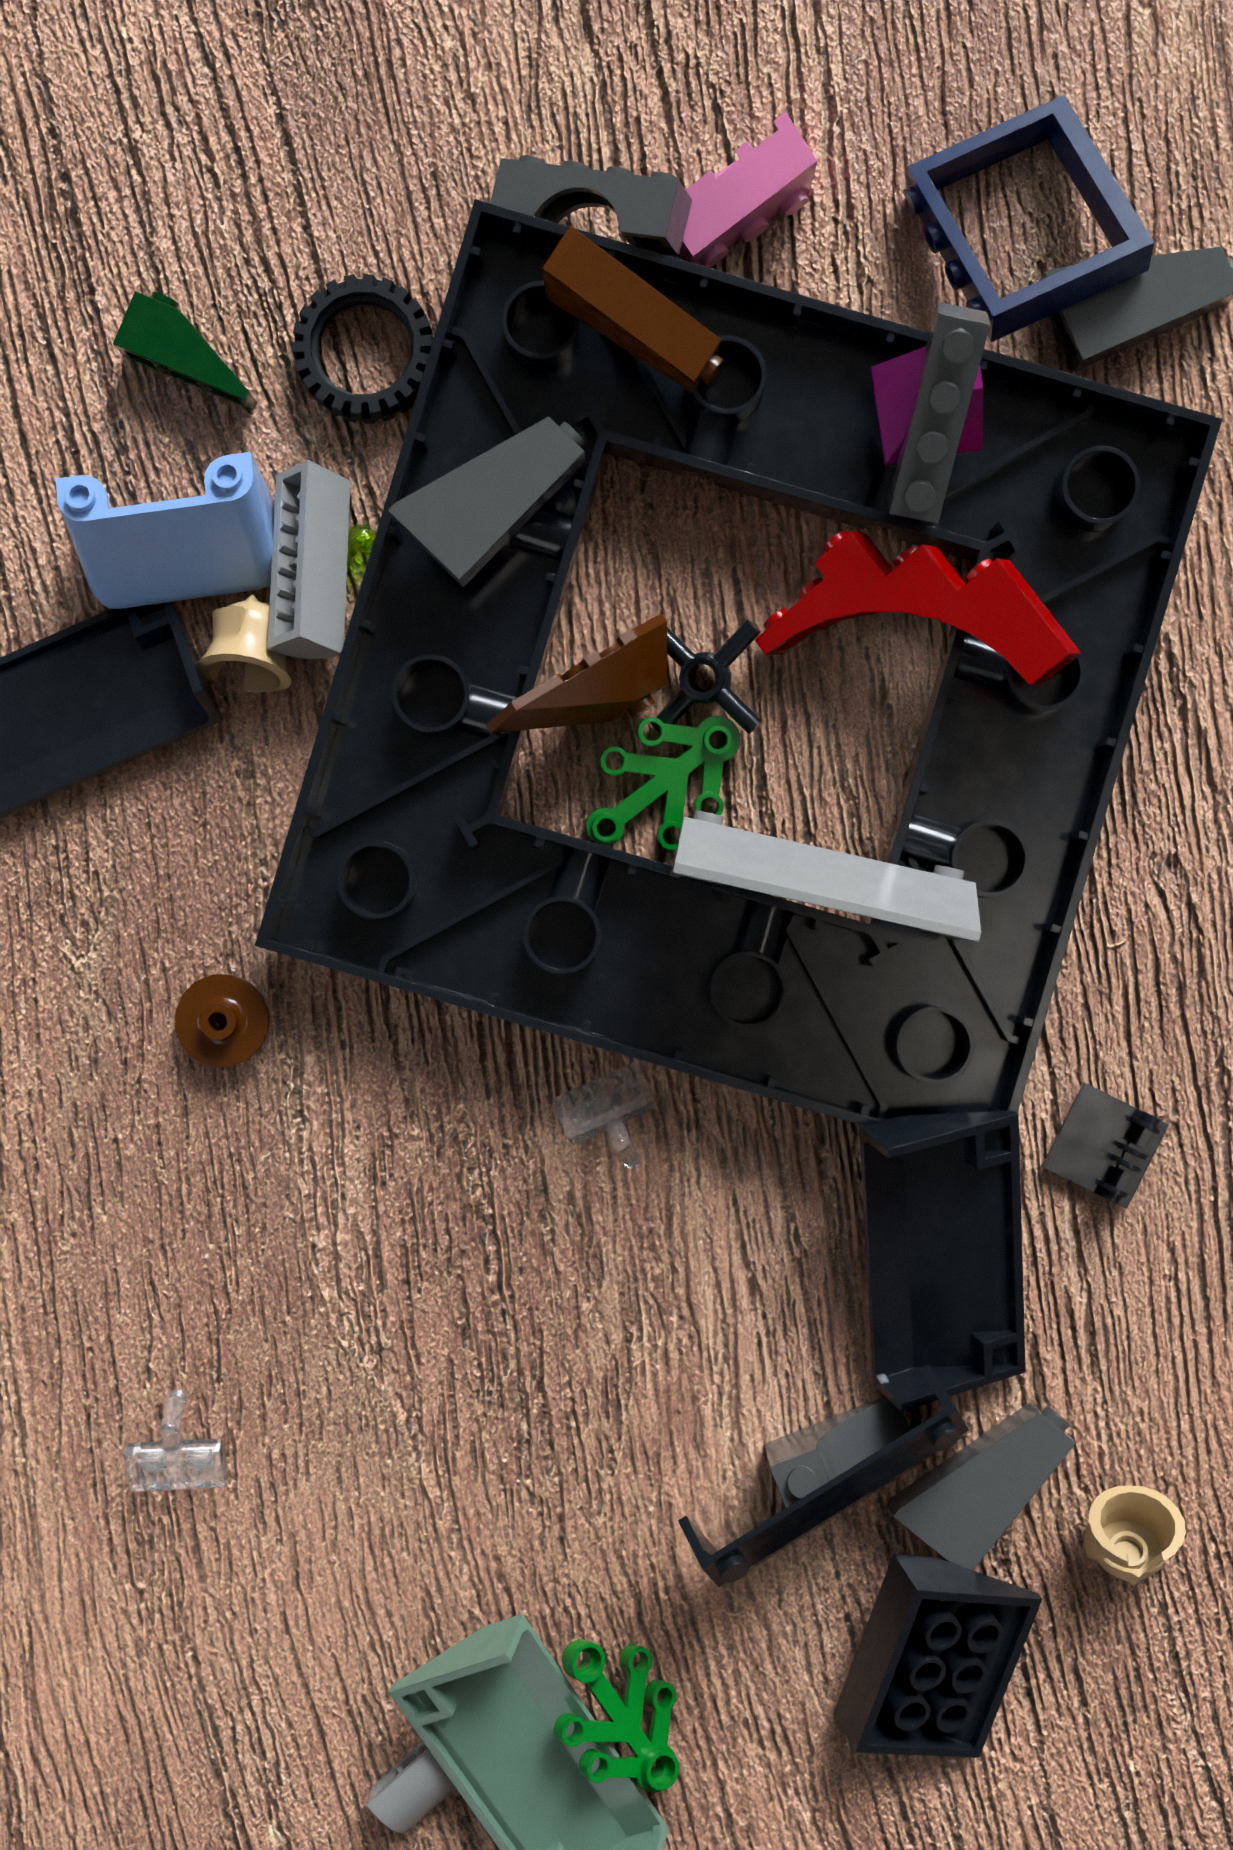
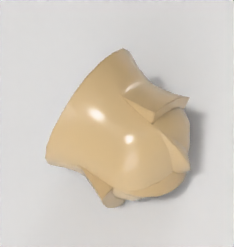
(242, 636)
(1133, 1532)

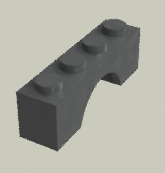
(648, 209)
(939, 411)

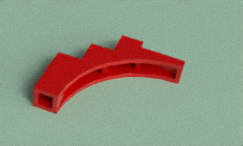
(992, 606)

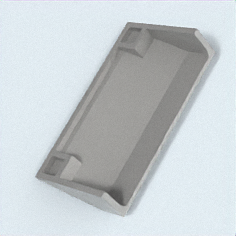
(827, 878)

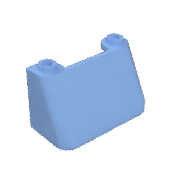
(176, 545)

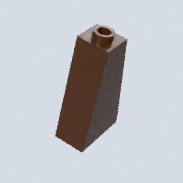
(629, 311)

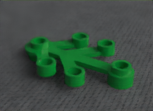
(670, 775)
(624, 1718)

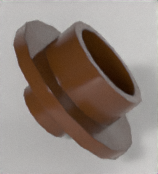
(245, 1016)

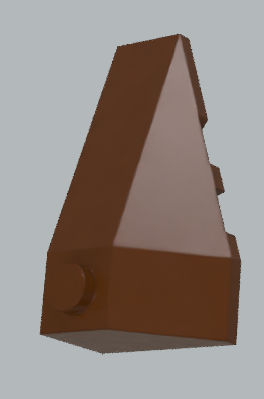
(597, 687)

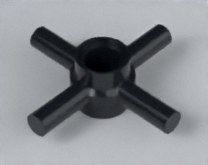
(720, 692)

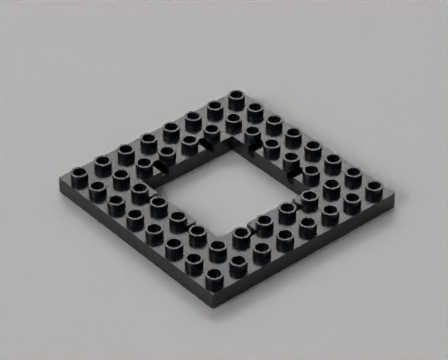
(398, 822)

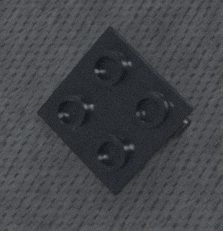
(1105, 1145)

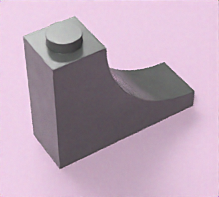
(829, 1448)

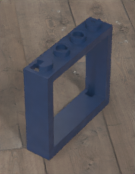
(1093, 179)

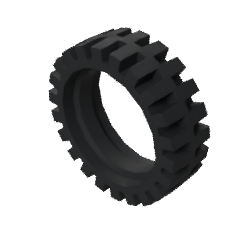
(328, 305)

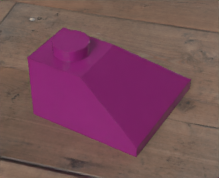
(895, 394)

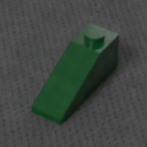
(165, 340)

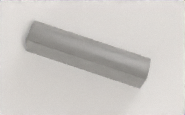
(309, 562)
(409, 1790)

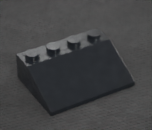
(934, 1660)

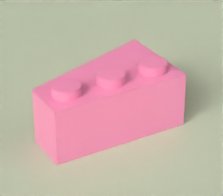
(748, 194)

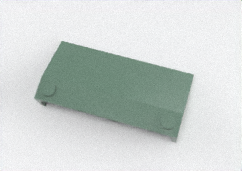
(490, 1726)

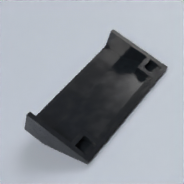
(97, 700)
(943, 1252)
(831, 1498)

